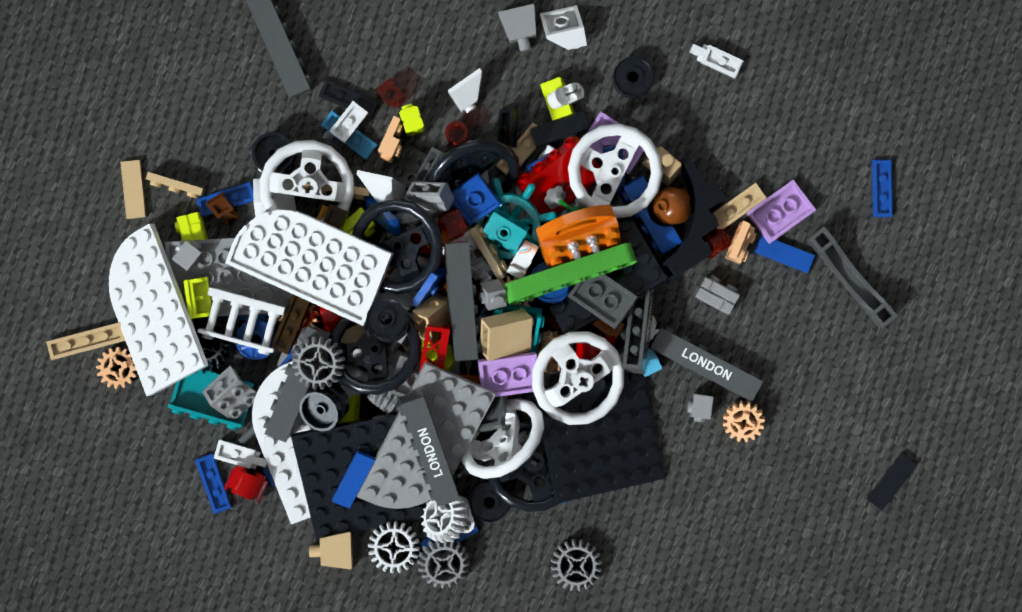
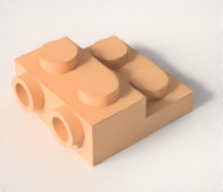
(390, 145)
(743, 236)

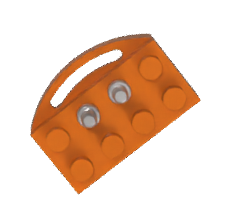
(578, 234)

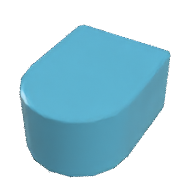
(653, 364)

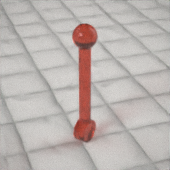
(312, 315)

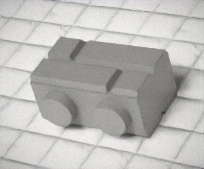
(431, 195)
(717, 295)

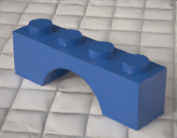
(663, 236)

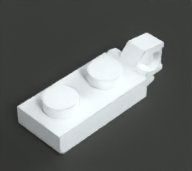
(717, 59)
(239, 455)

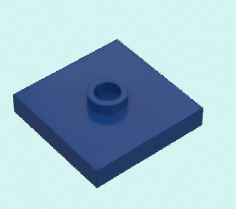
(475, 199)
(430, 287)

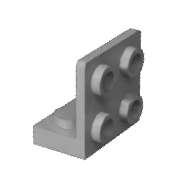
(229, 394)

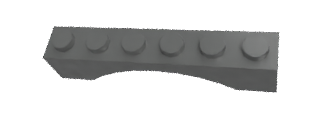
(848, 275)

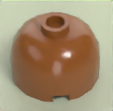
(671, 206)

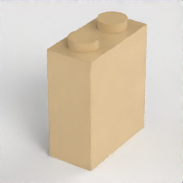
(506, 334)

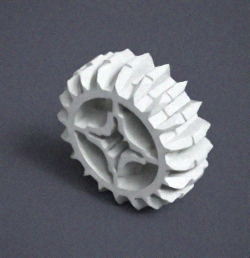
(445, 521)
(403, 547)

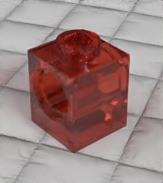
(387, 86)
(453, 223)

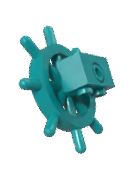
(506, 228)

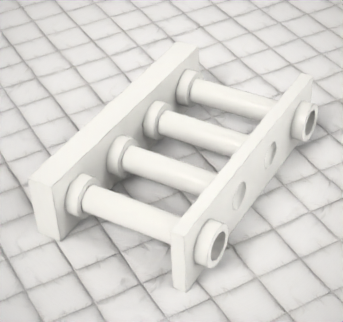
(237, 301)

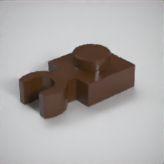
(222, 206)

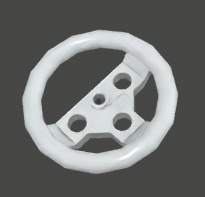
(630, 140)
(311, 152)
(562, 352)
(505, 443)

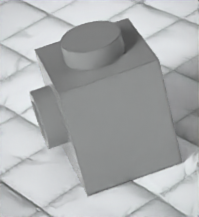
(188, 254)
(493, 294)
(700, 407)

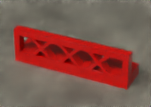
(443, 343)

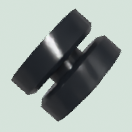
(267, 144)
(324, 407)

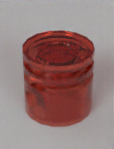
(456, 133)
(718, 241)

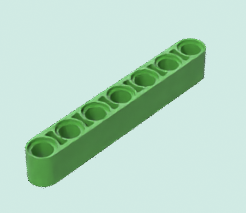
(570, 273)

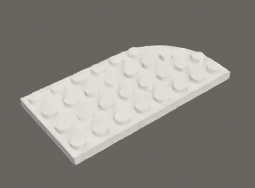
(312, 261)
(153, 313)
(278, 454)

